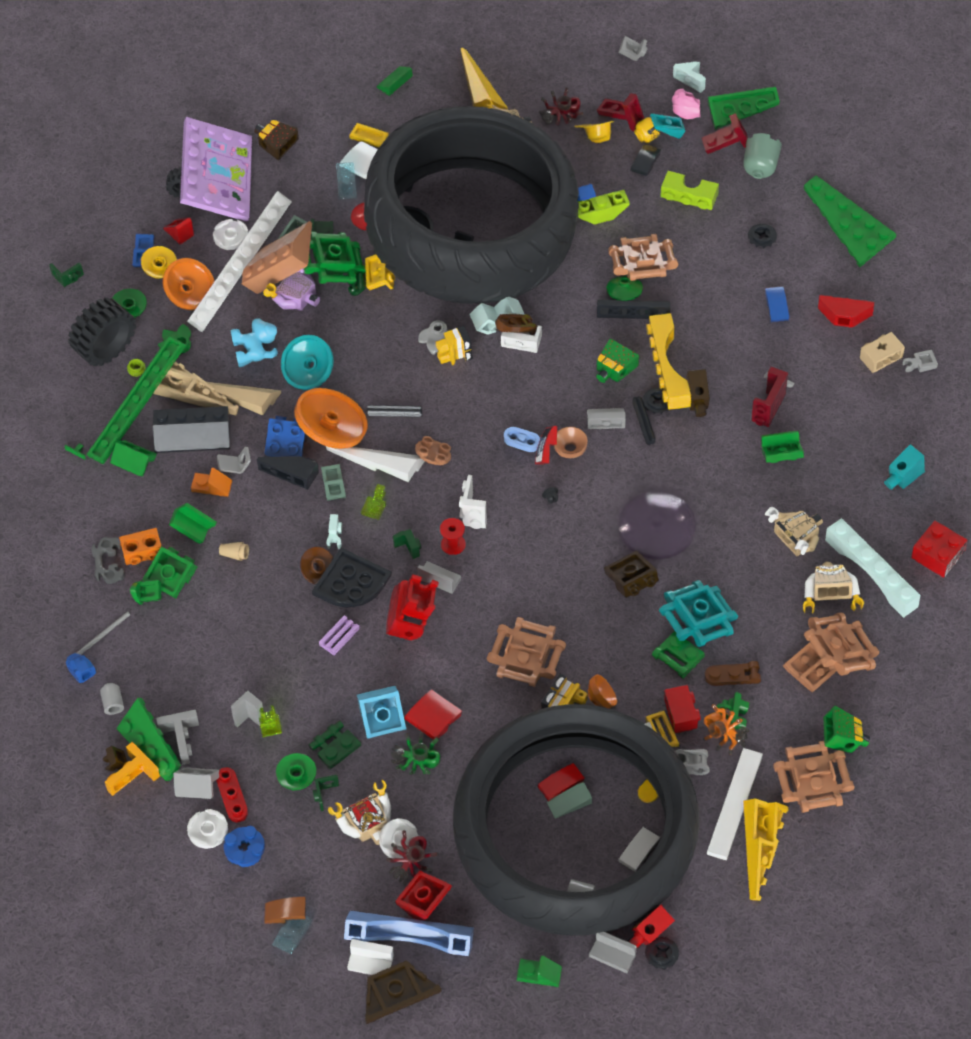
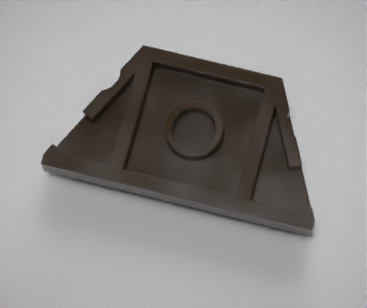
(396, 989)

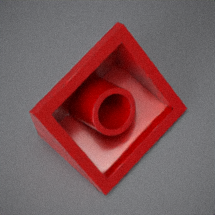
(422, 895)

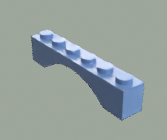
(375, 927)

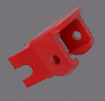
(412, 600)

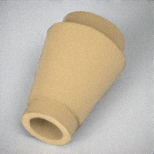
(234, 550)

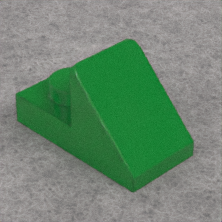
(539, 972)

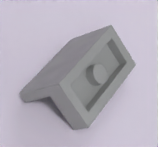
(605, 418)
(447, 580)
(246, 707)
(195, 782)
(613, 951)

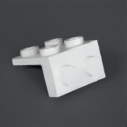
(472, 510)

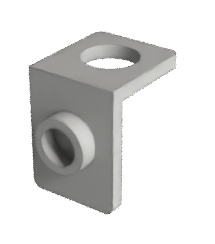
(232, 463)

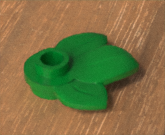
(183, 334)

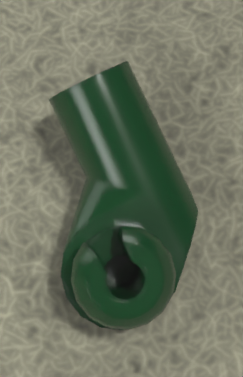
(359, 287)

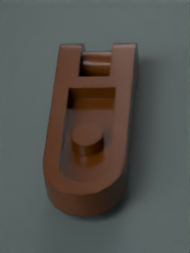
(516, 323)
(733, 674)

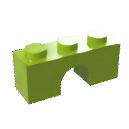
(700, 196)

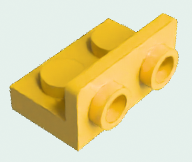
(378, 274)

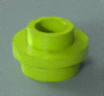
(136, 363)

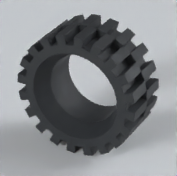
(102, 331)

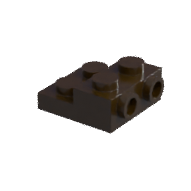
(632, 574)

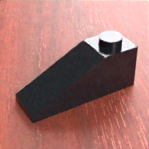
(292, 469)

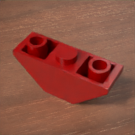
(845, 311)

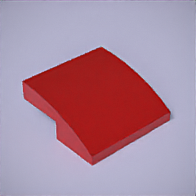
(433, 714)

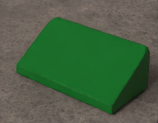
(395, 80)

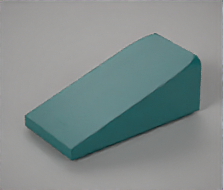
(670, 125)

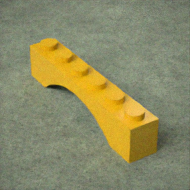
(675, 387)

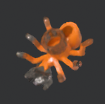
(720, 726)

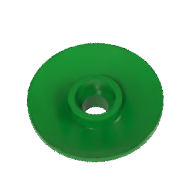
(623, 289)
(132, 298)
(294, 764)

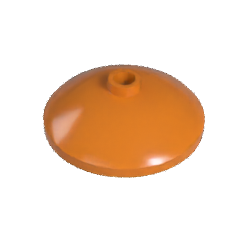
(188, 274)

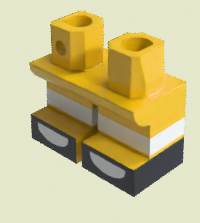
(454, 346)
(564, 693)

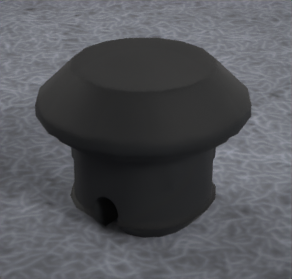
(551, 494)

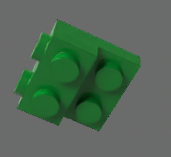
(170, 570)

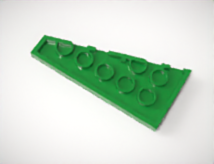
(854, 227)

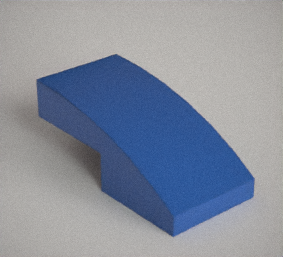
(142, 243)
(777, 304)

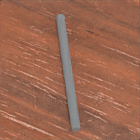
(103, 633)

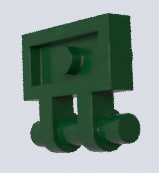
(338, 749)

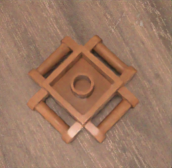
(641, 258)
(839, 646)
(526, 652)
(813, 777)

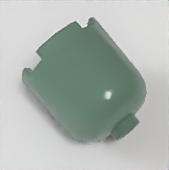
(761, 155)

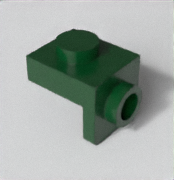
(412, 543)

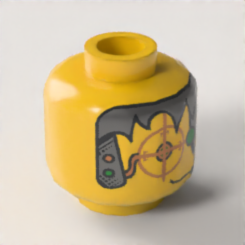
(645, 131)

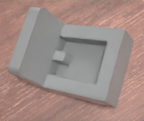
(632, 49)

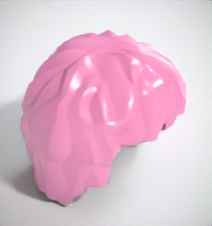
(685, 105)

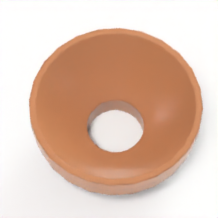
(573, 436)

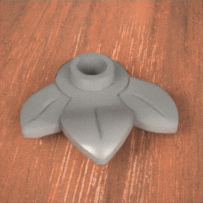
(430, 335)

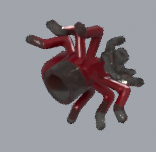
(564, 106)
(413, 854)

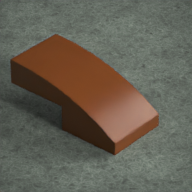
(285, 909)

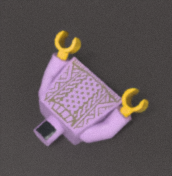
(294, 291)

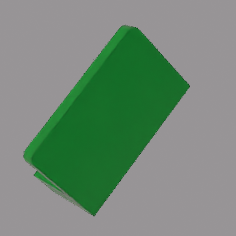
(131, 457)
(191, 522)

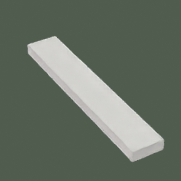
(733, 805)

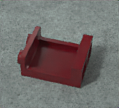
(765, 410)

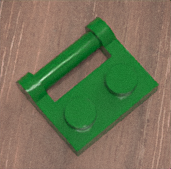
(682, 650)

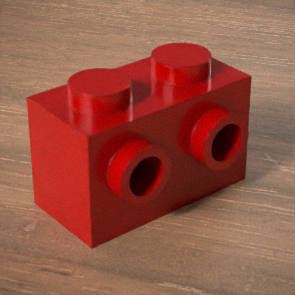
(681, 709)

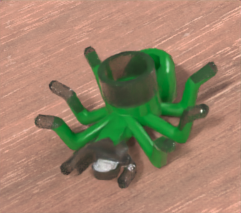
(419, 754)

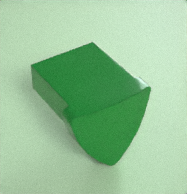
(146, 591)

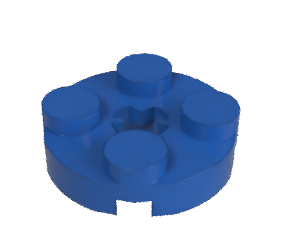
(244, 835)

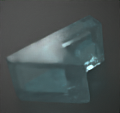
(346, 180)

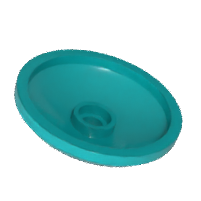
(299, 356)

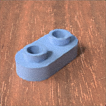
(522, 439)

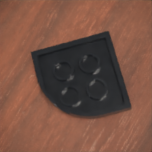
(351, 580)

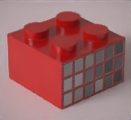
(939, 548)

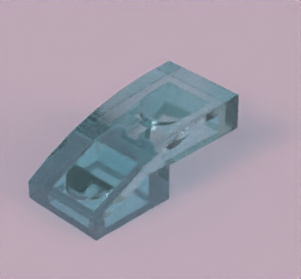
(292, 934)

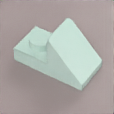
(689, 75)

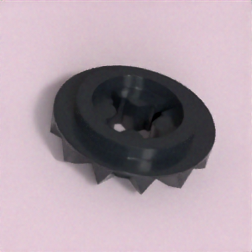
(759, 229)
(649, 401)
(662, 944)

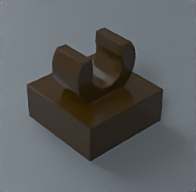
(115, 757)

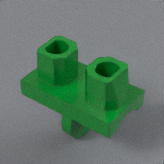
(736, 705)

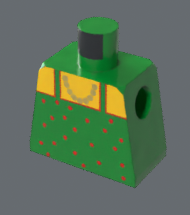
(616, 362)
(843, 731)

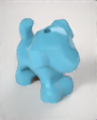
(261, 333)

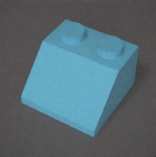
(381, 711)

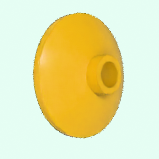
(155, 256)

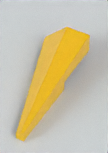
(478, 84)
(761, 827)

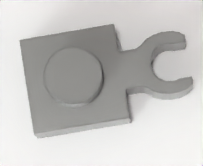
(921, 360)

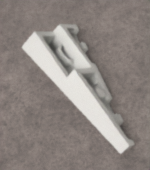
(393, 463)

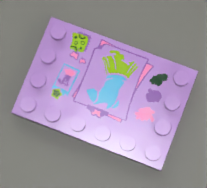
(216, 169)

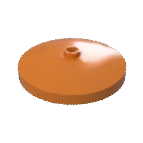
(331, 418)

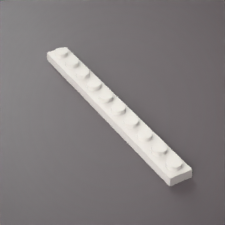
(239, 260)

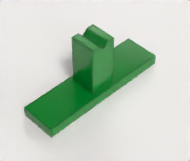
(76, 451)

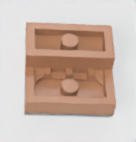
(808, 669)

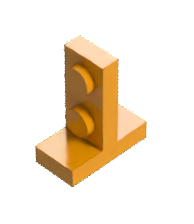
(131, 770)

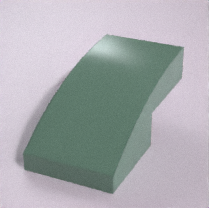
(333, 482)

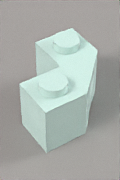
(485, 315)

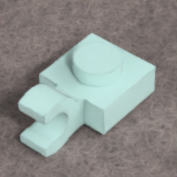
(335, 528)

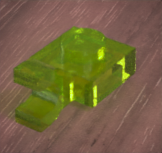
(375, 505)

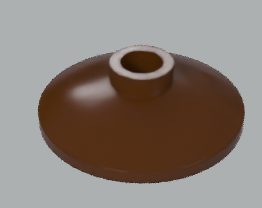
(317, 556)

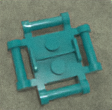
(700, 611)

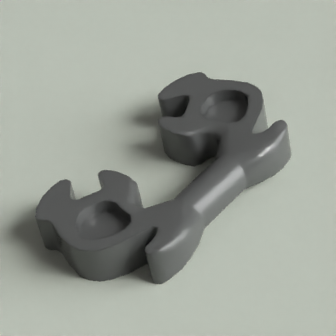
(107, 546)

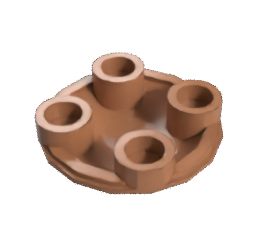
(433, 451)

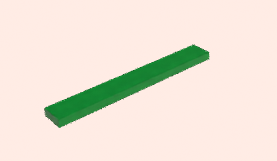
(136, 400)

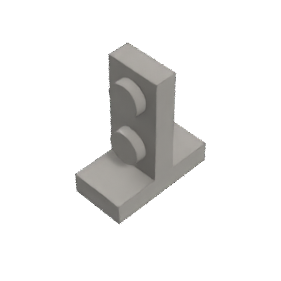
(179, 723)

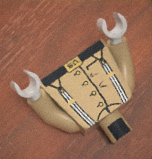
(796, 529)

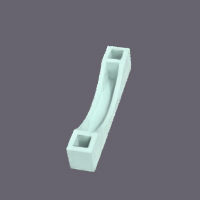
(894, 587)

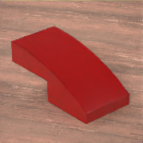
(560, 781)

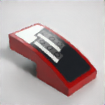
(548, 439)

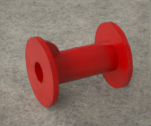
(452, 531)

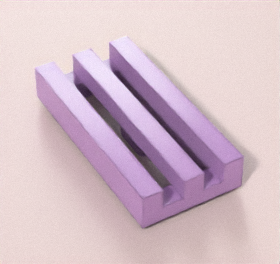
(348, 623)

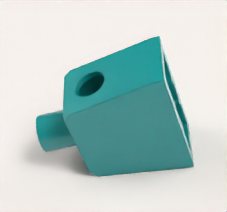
(905, 468)

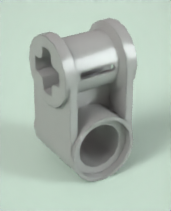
(693, 761)

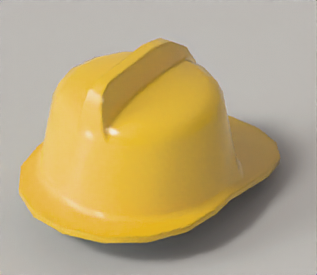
(598, 132)

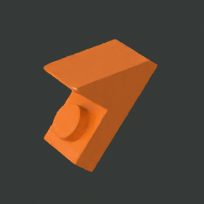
(212, 484)

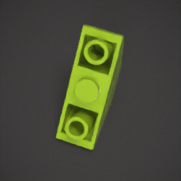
(603, 207)

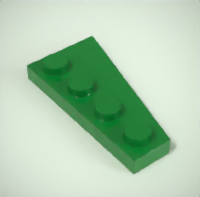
(742, 103)
(141, 730)

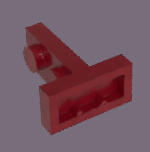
(627, 110)
(726, 136)

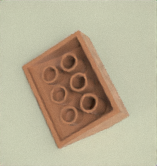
(278, 259)

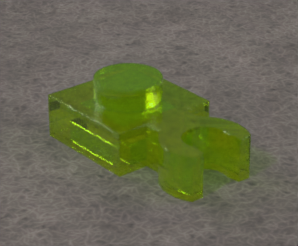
(269, 722)

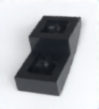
(645, 159)

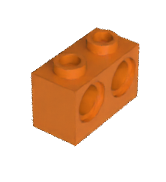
(140, 544)

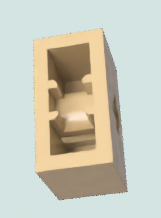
(882, 352)

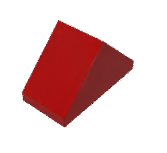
(180, 230)

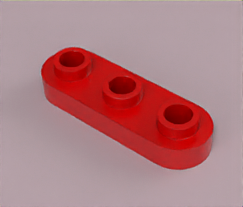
(233, 801)

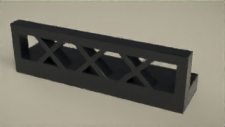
(631, 309)

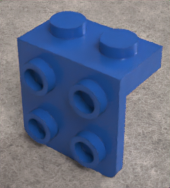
(284, 438)

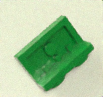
(781, 446)

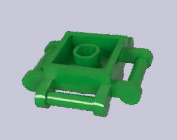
(335, 256)

